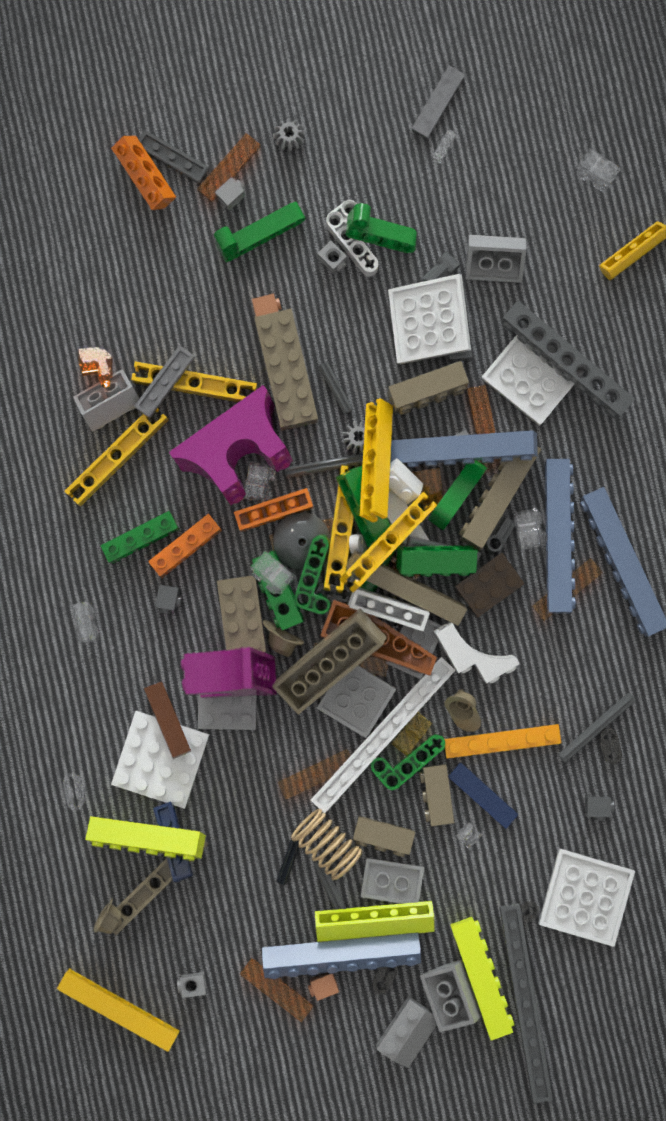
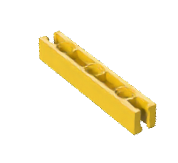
(209, 385)
(376, 460)
(106, 466)
(339, 542)
(381, 549)
(118, 1009)

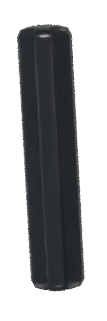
(288, 862)

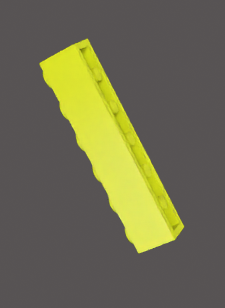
(145, 837)
(374, 921)
(481, 978)

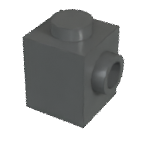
(168, 599)
(598, 807)

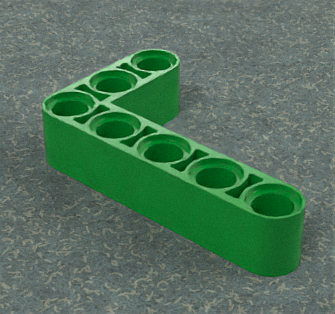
(257, 233)

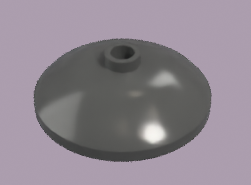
(289, 532)

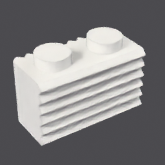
(404, 482)

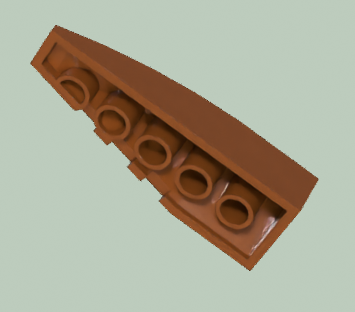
(396, 647)

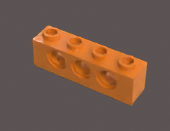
(143, 172)
(273, 510)
(185, 546)

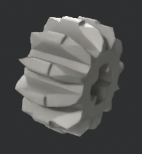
(291, 141)
(351, 437)

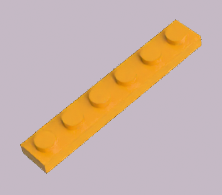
(502, 741)

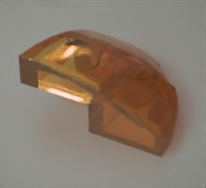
(432, 485)

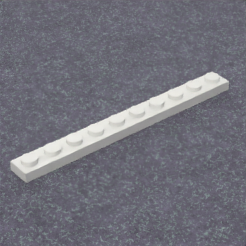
(382, 735)

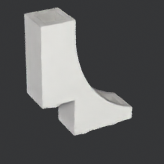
(464, 656)

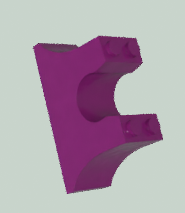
(235, 433)
(229, 673)

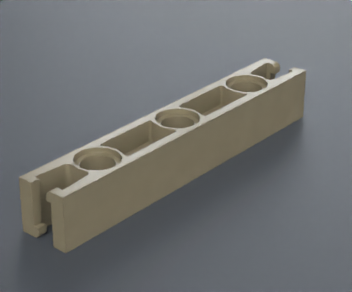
(414, 591)
(146, 892)

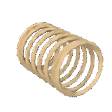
(311, 826)

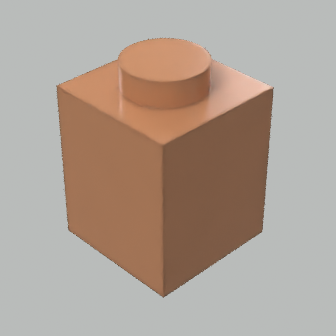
(266, 305)
(323, 986)

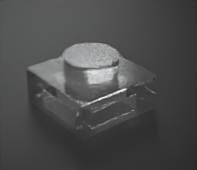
(468, 835)

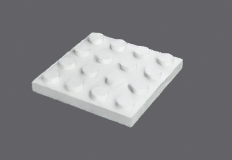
(429, 319)
(528, 379)
(149, 767)
(586, 897)

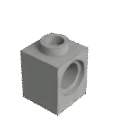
(230, 193)
(326, 252)
(198, 978)

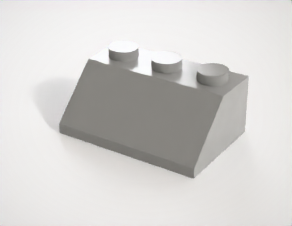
(495, 258)
(104, 404)
(451, 996)
(407, 1032)

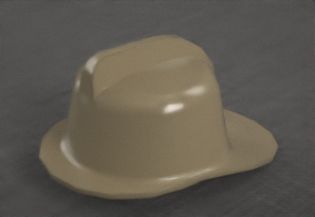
(281, 641)
(463, 711)
(108, 919)

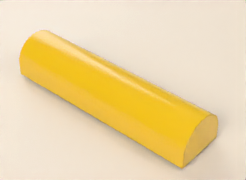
(633, 250)

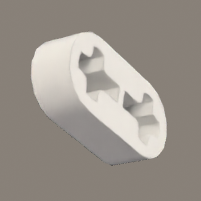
(357, 543)

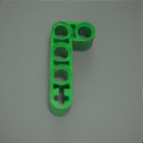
(379, 232)
(457, 494)
(315, 572)
(410, 758)

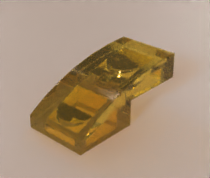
(411, 733)

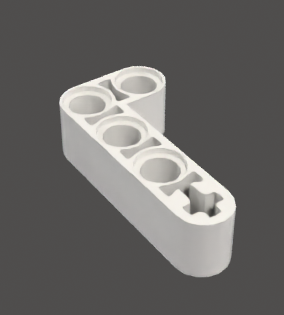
(351, 244)

